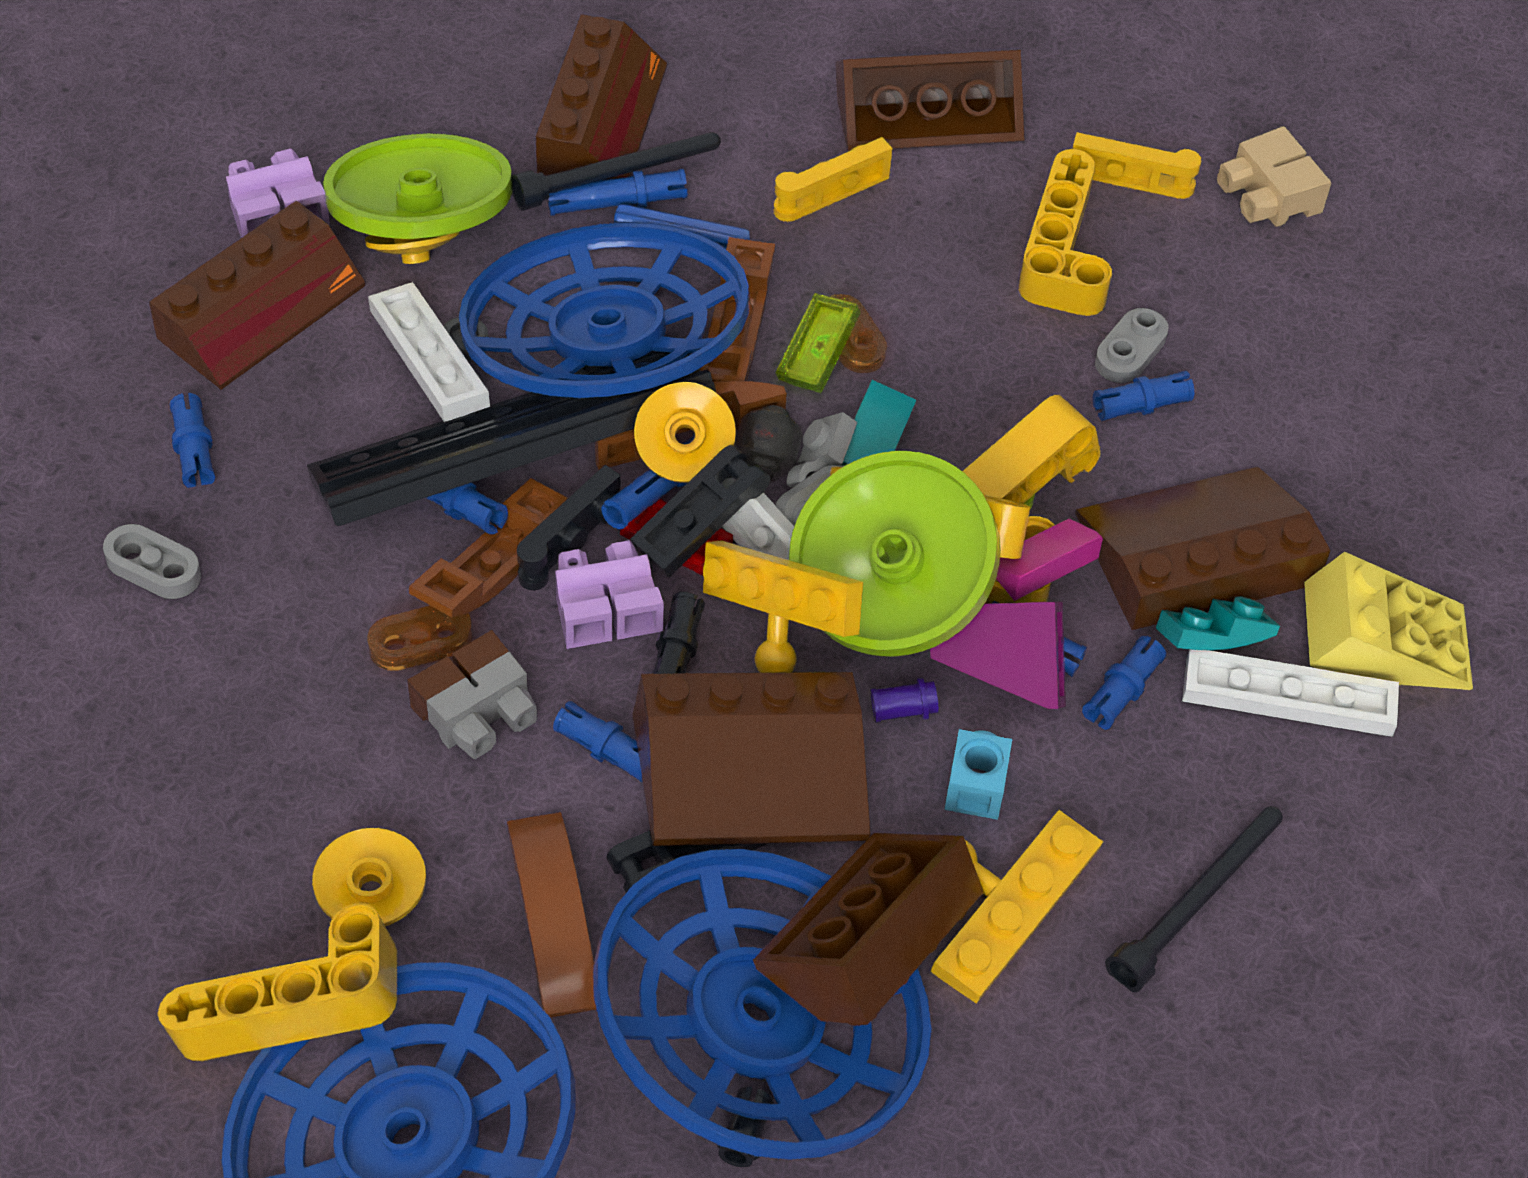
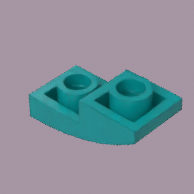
(879, 422)
(1223, 627)

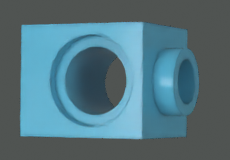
(978, 792)

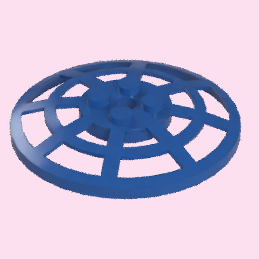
(608, 321)
(724, 1028)
(413, 1093)

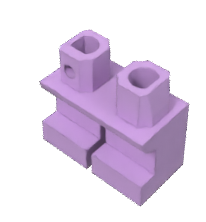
(265, 191)
(607, 592)

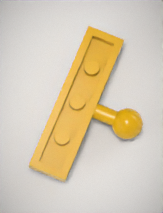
(784, 592)
(1015, 905)

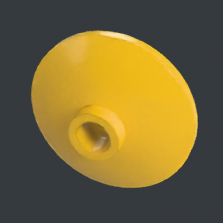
(411, 250)
(676, 408)
(367, 857)

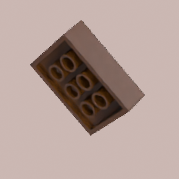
(1204, 544)
(752, 757)

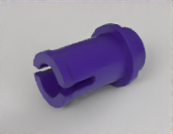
(904, 701)

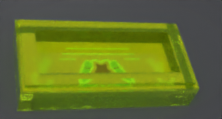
(818, 342)

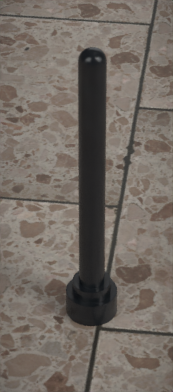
(533, 188)
(1135, 961)

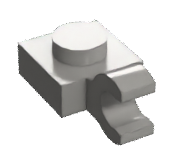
(824, 445)

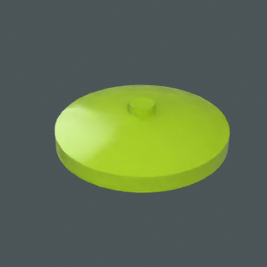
(418, 186)
(915, 541)

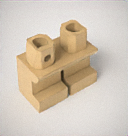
(1275, 177)

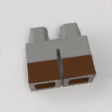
(472, 693)

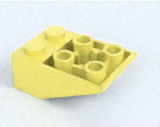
(1385, 627)

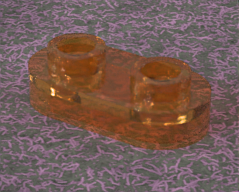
(859, 357)
(418, 634)

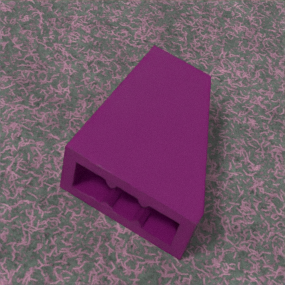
(1013, 649)

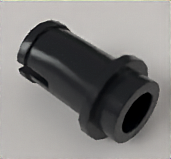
(746, 1126)

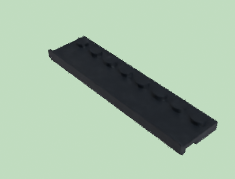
(475, 447)

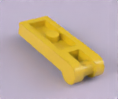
(1141, 166)
(831, 180)

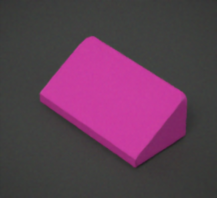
(1049, 557)

